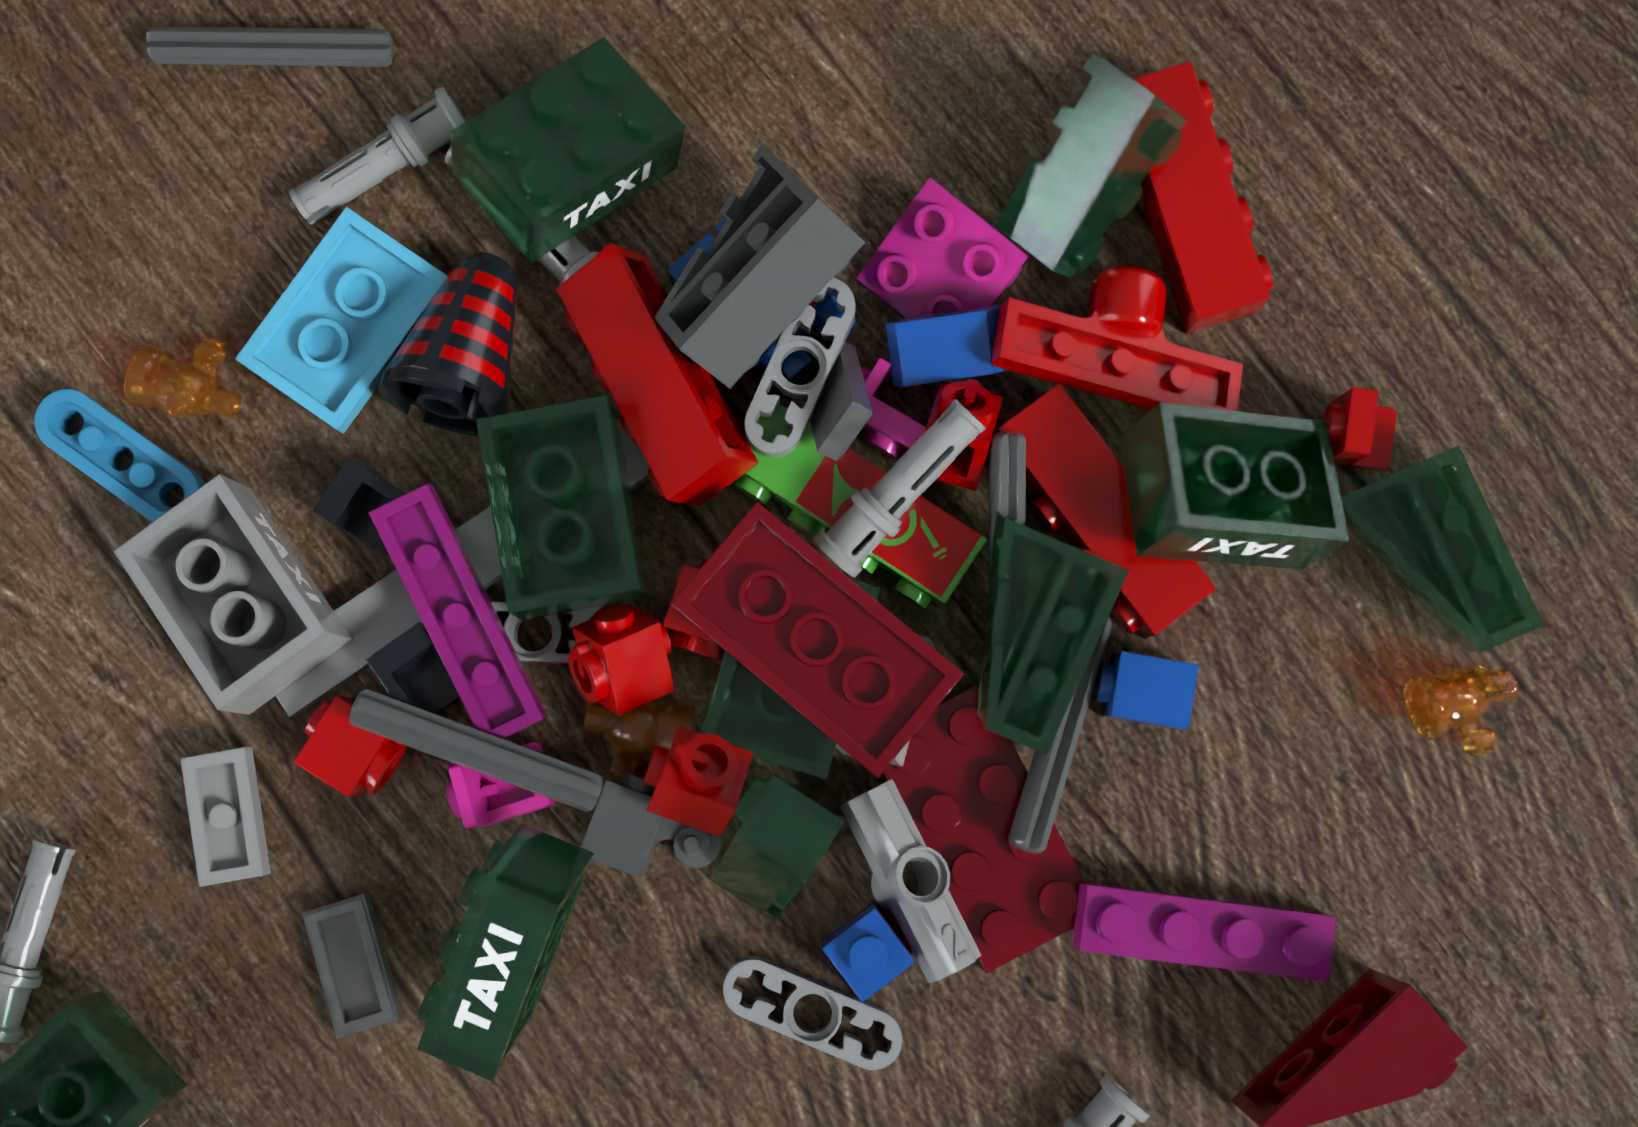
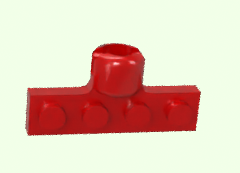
(1116, 348)

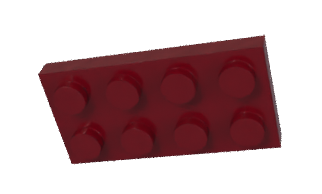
(817, 639)
(963, 800)

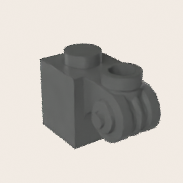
(627, 834)

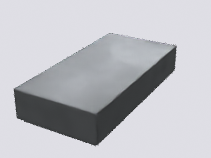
(842, 406)
(353, 965)

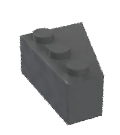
(758, 272)

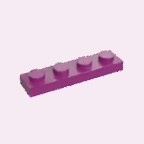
(457, 613)
(1203, 932)

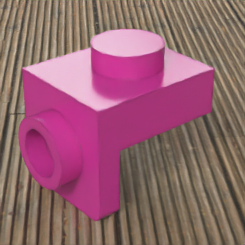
(887, 428)
(488, 801)

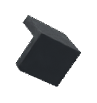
(350, 499)
(414, 671)

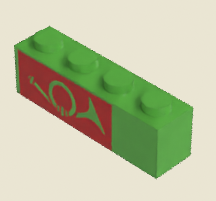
(925, 554)

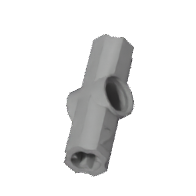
(930, 916)

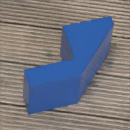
(943, 346)

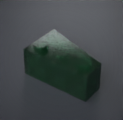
(1445, 549)
(1040, 628)

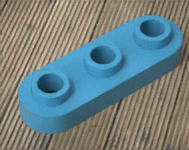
(101, 443)

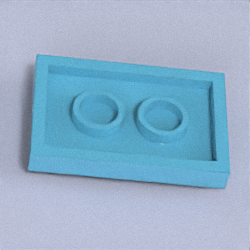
(342, 320)

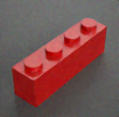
(1198, 217)
(663, 394)
(1086, 496)

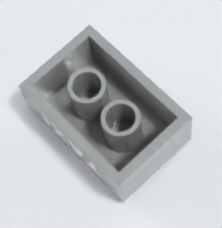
(232, 596)

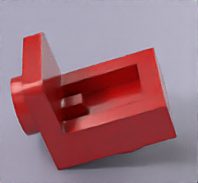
(1361, 430)

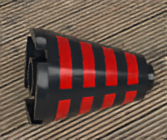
(459, 349)

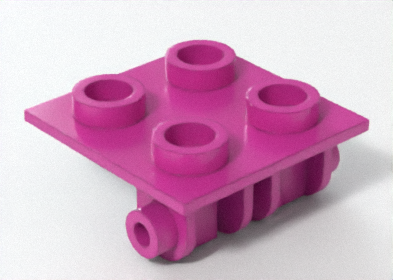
(941, 258)

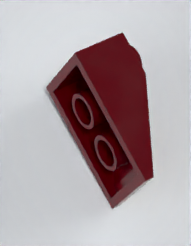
(1359, 1054)

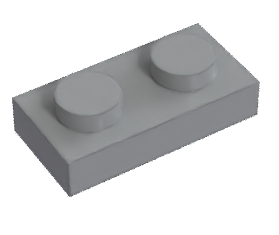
(225, 816)

